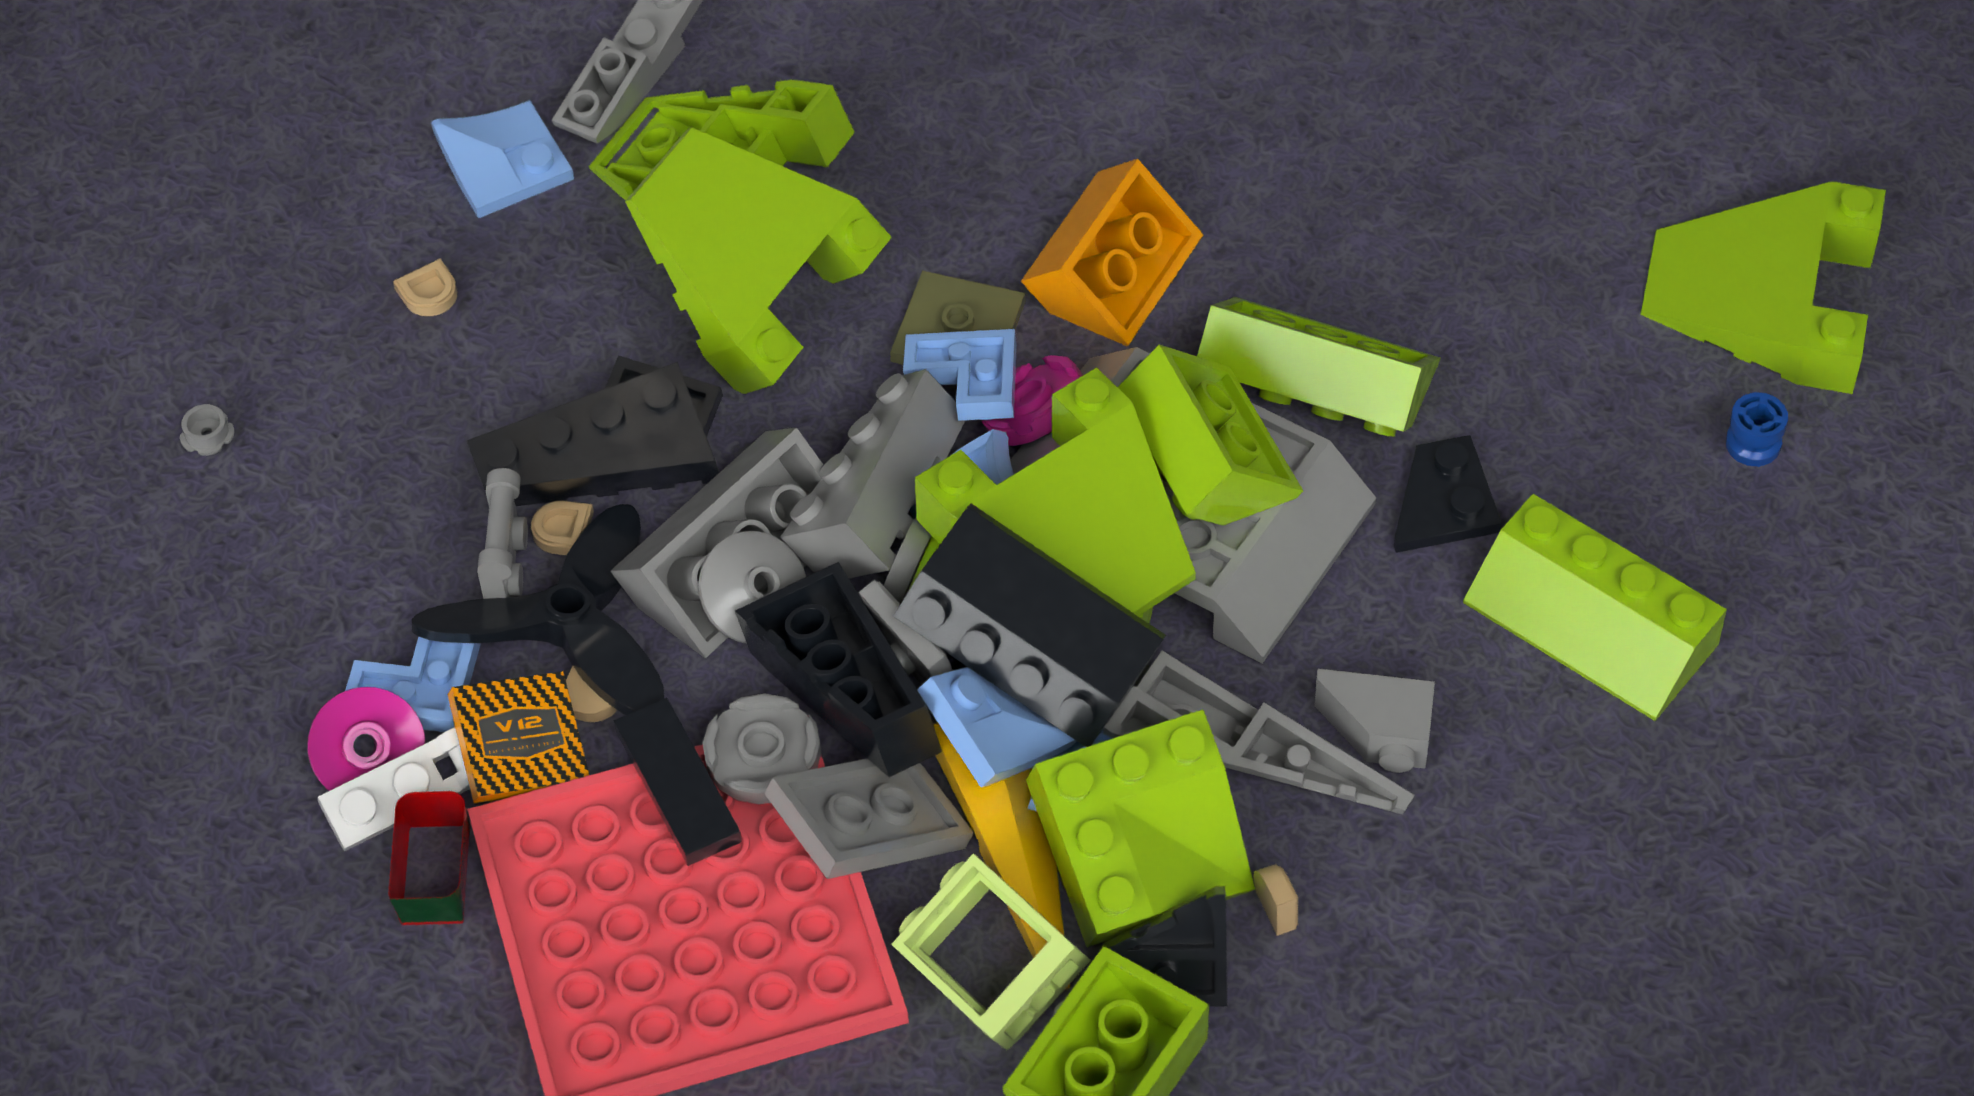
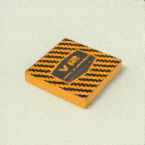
(517, 735)

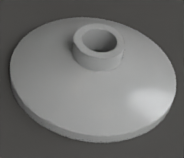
(730, 571)

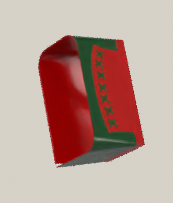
(427, 810)

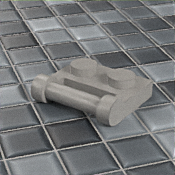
(505, 534)

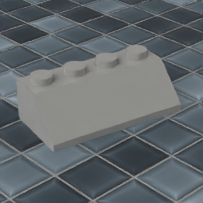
(747, 495)

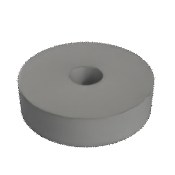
(907, 561)

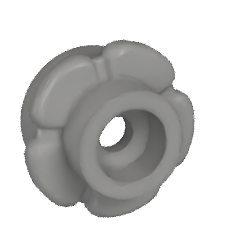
(202, 419)

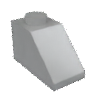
(1379, 715)

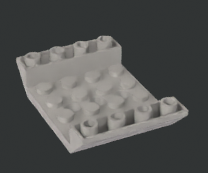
(1268, 563)

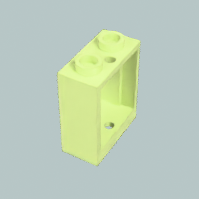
(1029, 992)

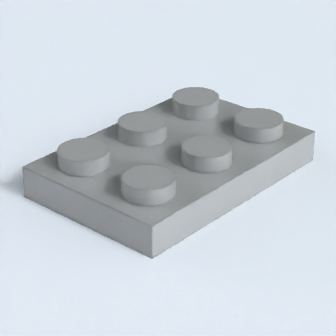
(863, 820)

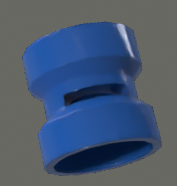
(1756, 429)

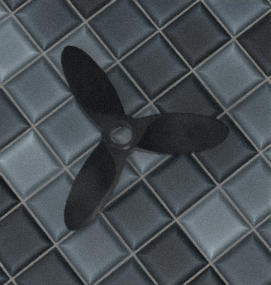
(567, 616)

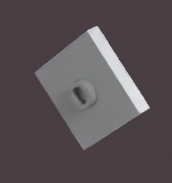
(912, 649)

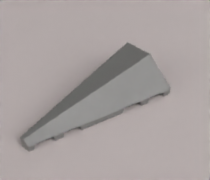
(1253, 739)

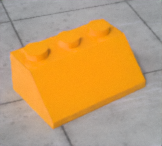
(1114, 253)

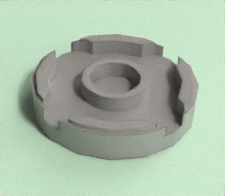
(757, 741)

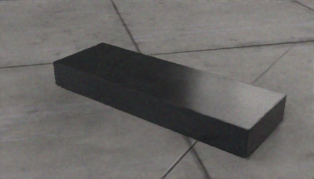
(677, 781)

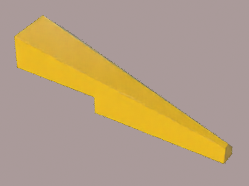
(1008, 838)

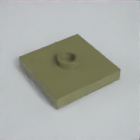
(956, 305)

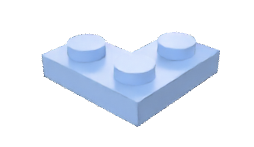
(974, 360)
(425, 682)

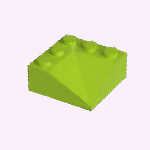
(1141, 824)

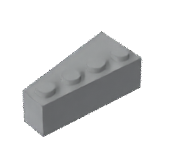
(872, 480)

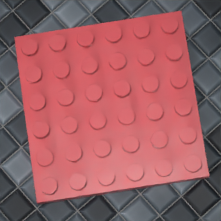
(666, 969)

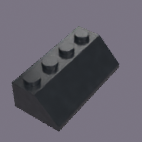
(1029, 625)

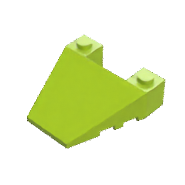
(790, 124)
(735, 237)
(1752, 280)
(1084, 504)

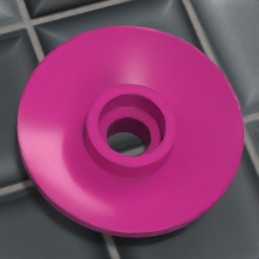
(357, 712)

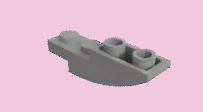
(625, 68)

